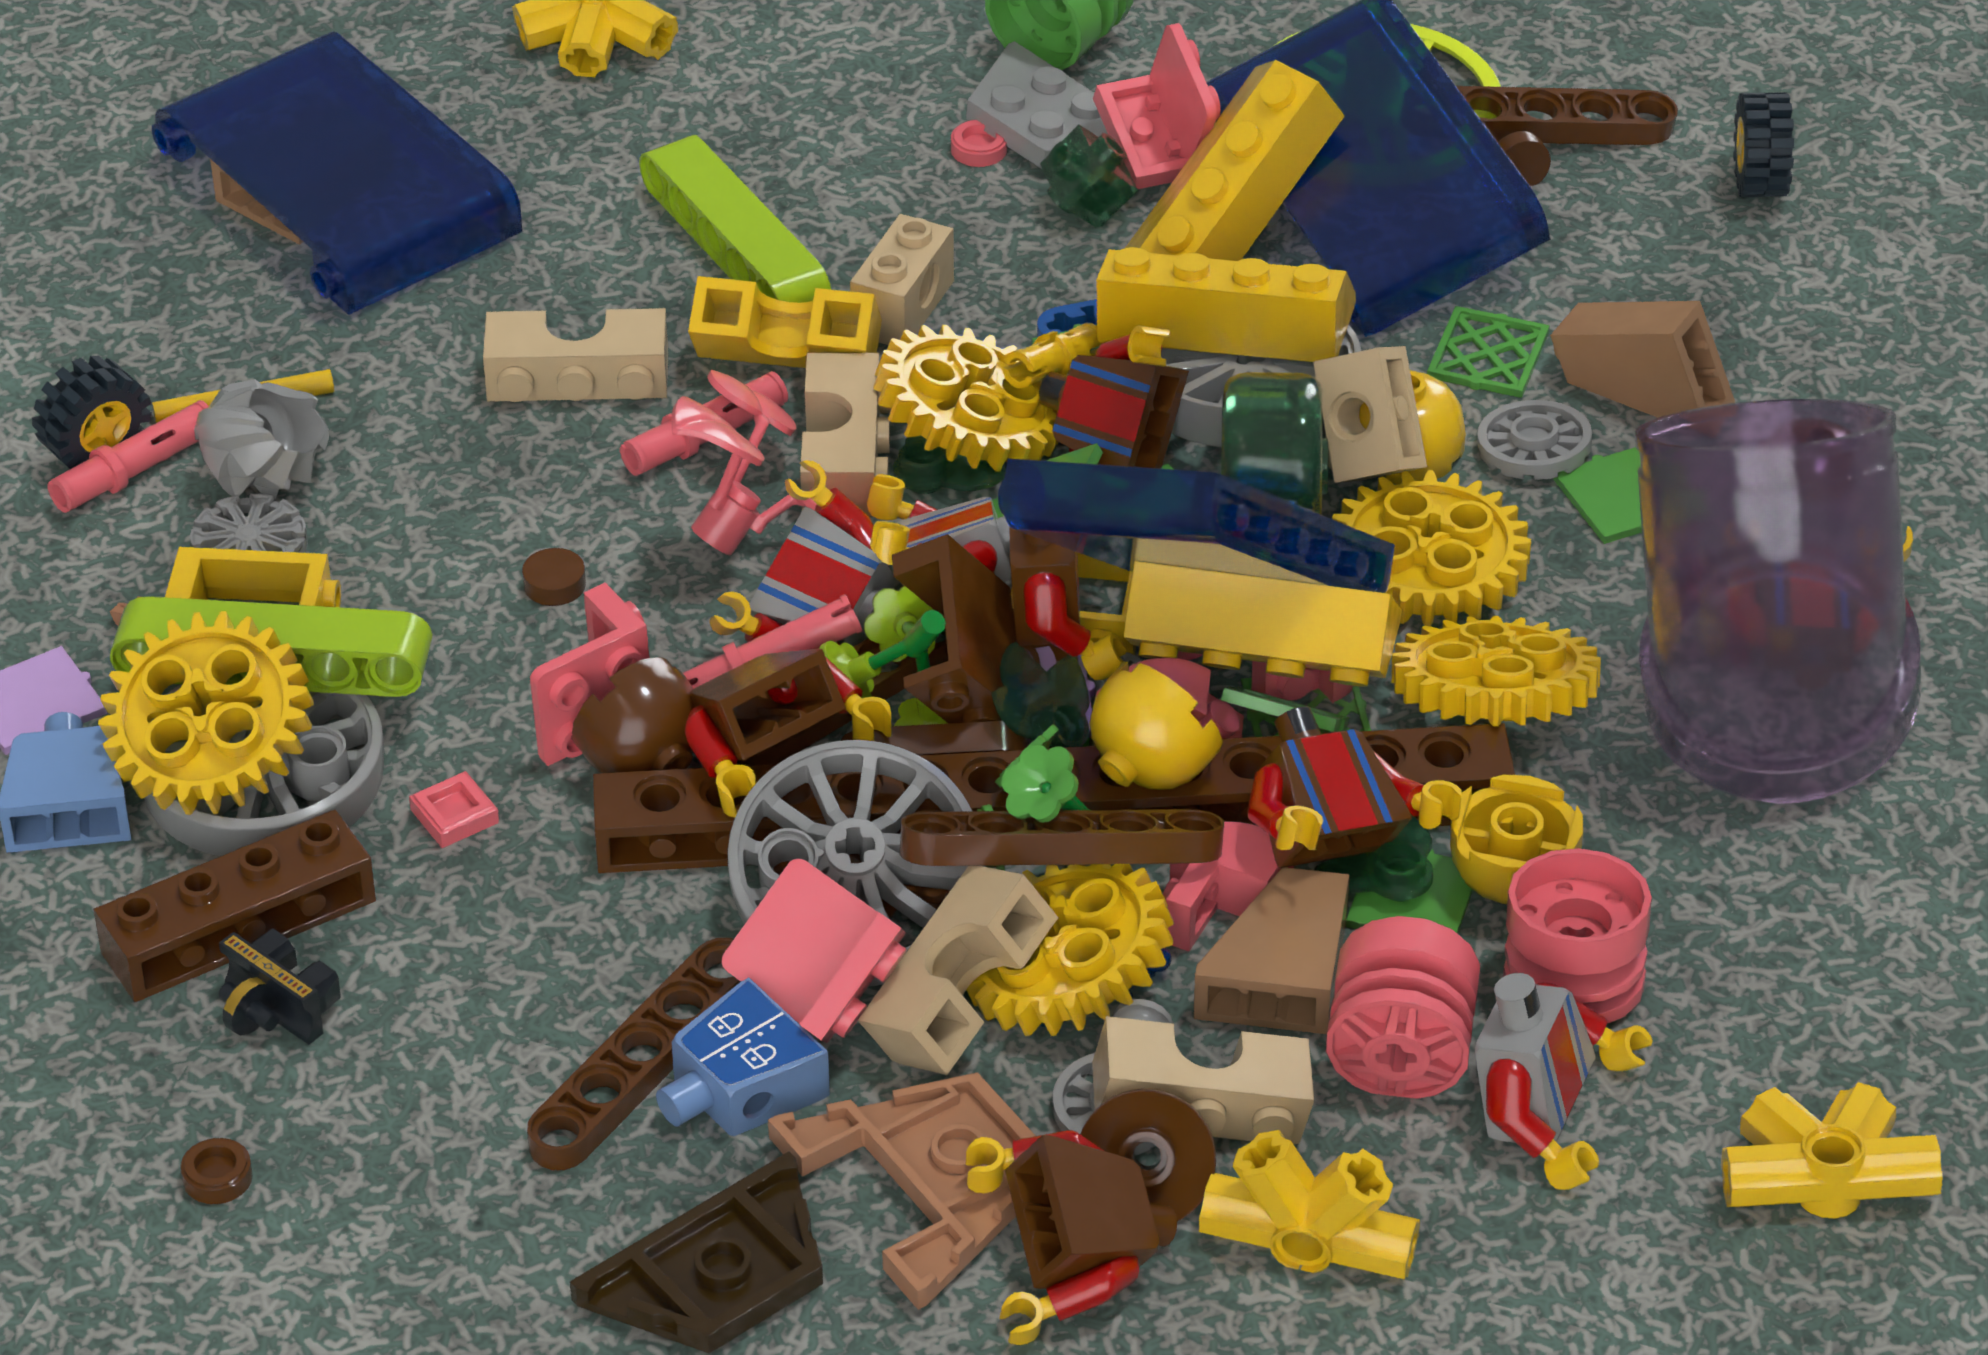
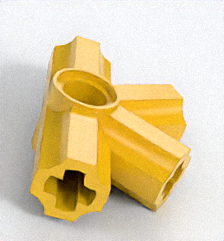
(592, 27)
(1830, 1161)
(1307, 1216)

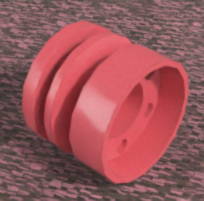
(1581, 926)
(1403, 1007)

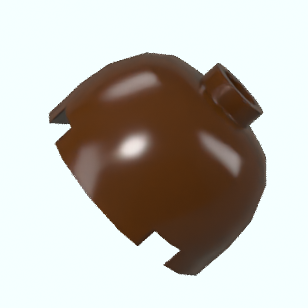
(638, 721)

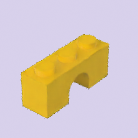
(744, 325)

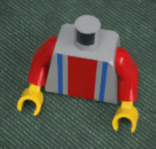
(968, 523)
(816, 565)
(1535, 1064)

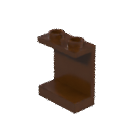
(977, 628)

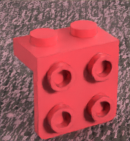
(1160, 114)
(564, 683)
(815, 950)

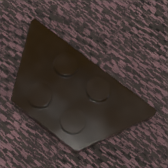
(714, 1265)

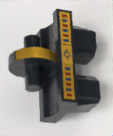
(266, 992)

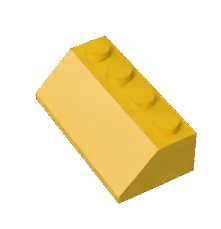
(1243, 167)
(1226, 304)
(1261, 621)

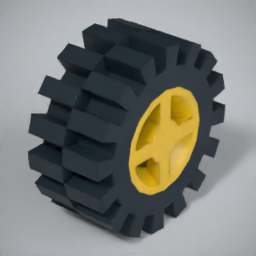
(1763, 144)
(89, 409)

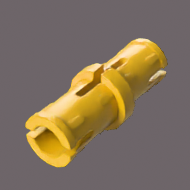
(1049, 354)

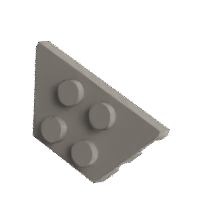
(1031, 104)

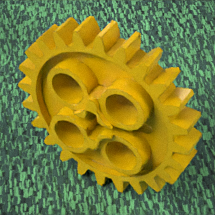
(959, 398)
(1448, 543)
(1495, 670)
(206, 713)
(1096, 950)

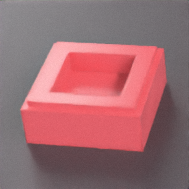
(454, 809)

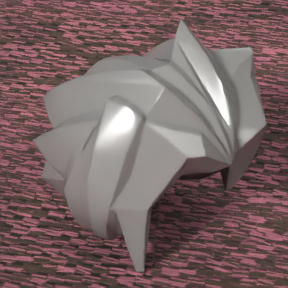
(260, 437)

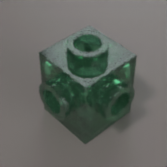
(1088, 176)

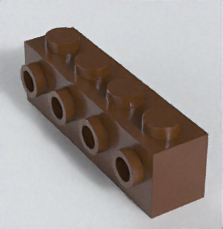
(275, 883)

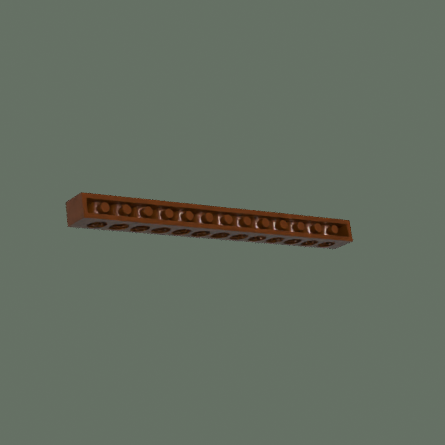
(679, 822)

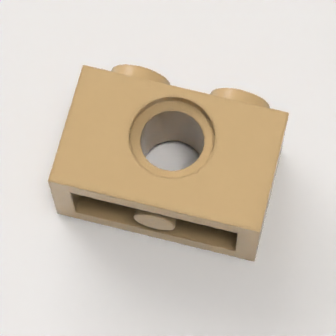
(907, 274)
(1393, 436)

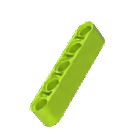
(730, 220)
(336, 646)

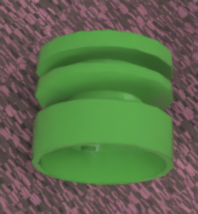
(1055, 28)

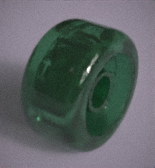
(1276, 436)

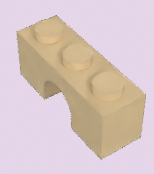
(618, 363)
(844, 424)
(981, 925)
(1258, 1093)

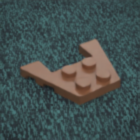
(923, 1147)

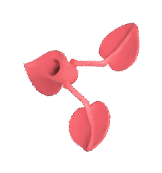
(733, 505)

